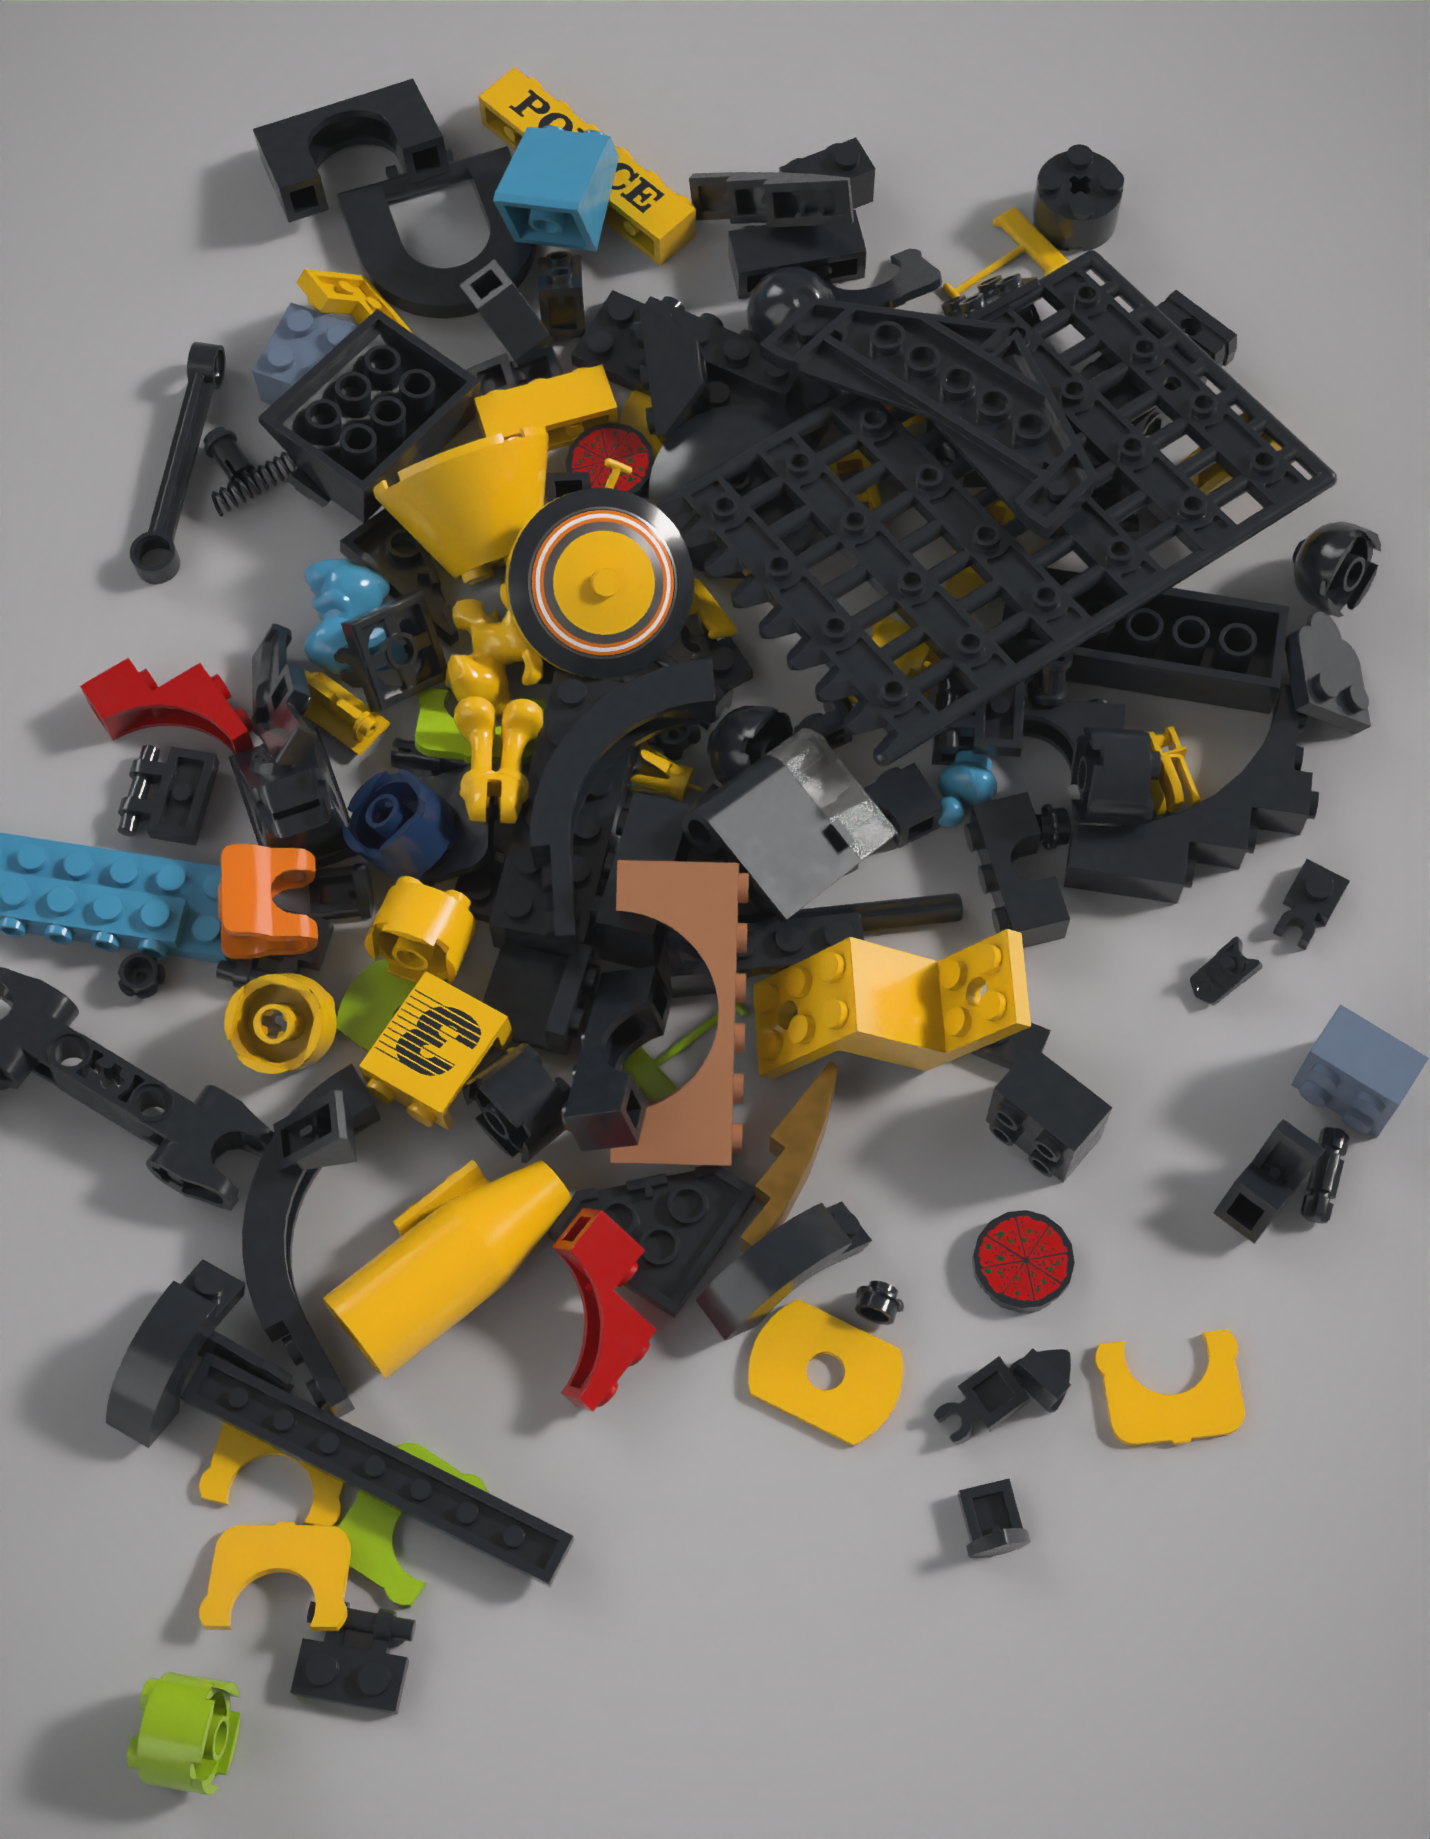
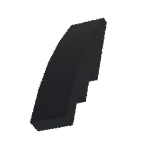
(772, 198)

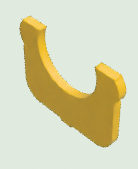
(1147, 1417)
(238, 1449)
(250, 1551)

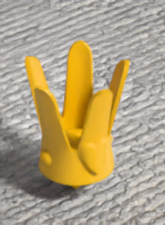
(664, 778)

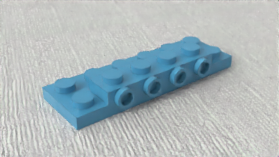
(109, 898)

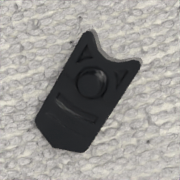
(1223, 973)

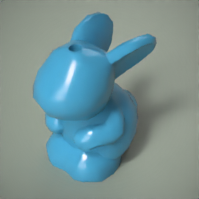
(342, 593)

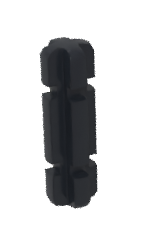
(1325, 1176)

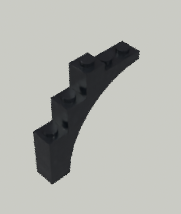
(1161, 856)

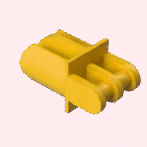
(1175, 780)

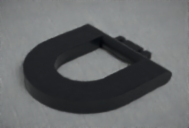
(409, 283)

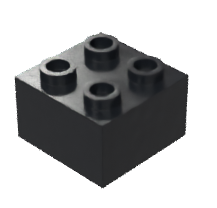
(1046, 1114)

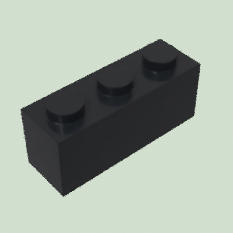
(828, 250)

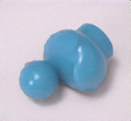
(965, 782)

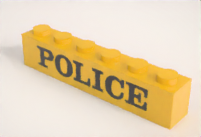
(639, 201)

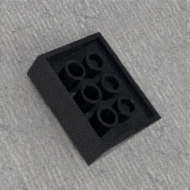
(371, 412)

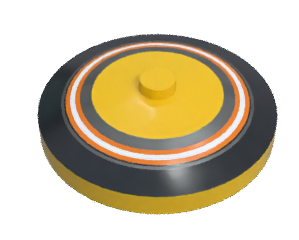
(599, 582)

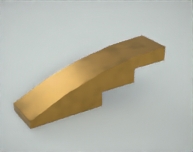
(796, 1146)

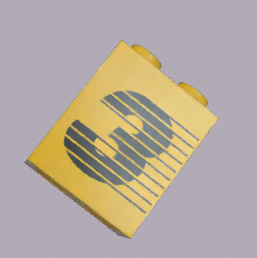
(432, 1049)

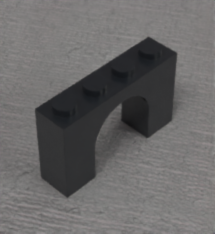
(385, 117)

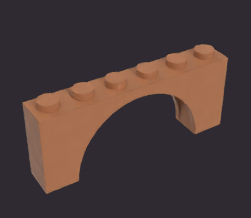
(702, 905)

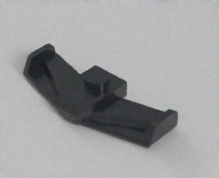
(280, 700)

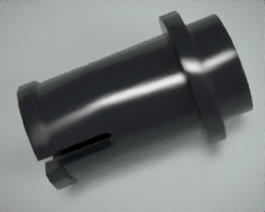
(223, 448)

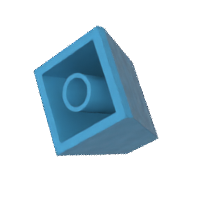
(558, 187)

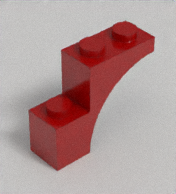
(193, 700)
(614, 1332)

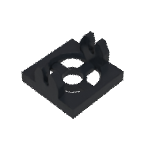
(422, 644)

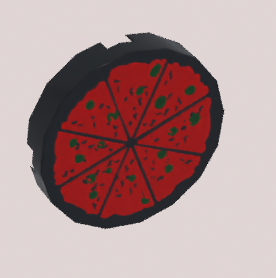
(615, 442)
(1023, 1261)

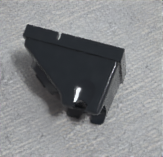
(294, 803)

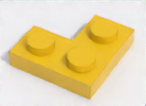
(344, 294)

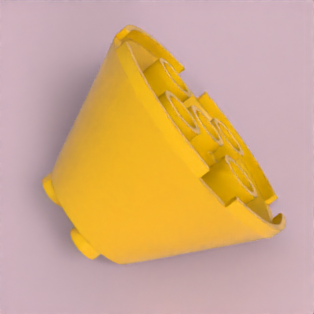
(472, 500)

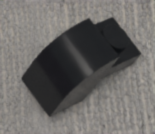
(1269, 1181)

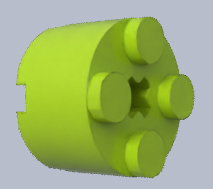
(185, 1732)

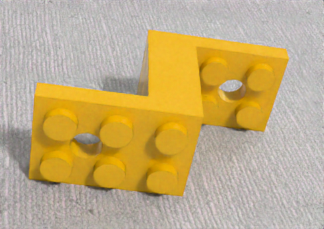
(891, 1004)

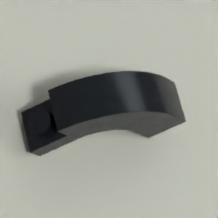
(778, 1265)
(163, 1349)

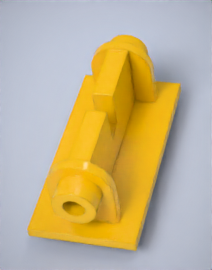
(342, 714)

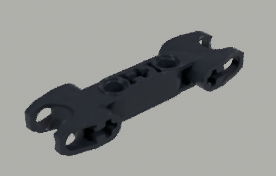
(186, 1134)

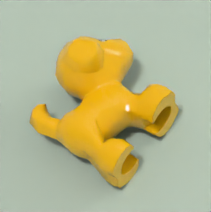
(494, 648)

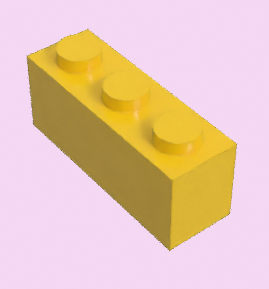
(560, 404)

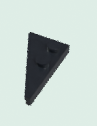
(400, 558)

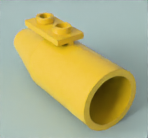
(450, 1259)

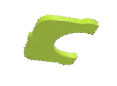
(439, 737)
(371, 1534)

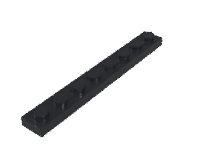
(378, 1469)

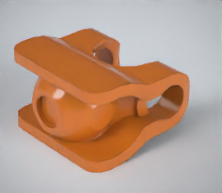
(248, 916)

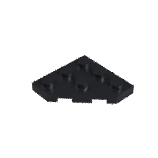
(676, 1220)

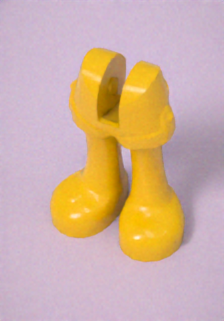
(519, 726)

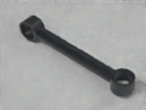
(204, 374)

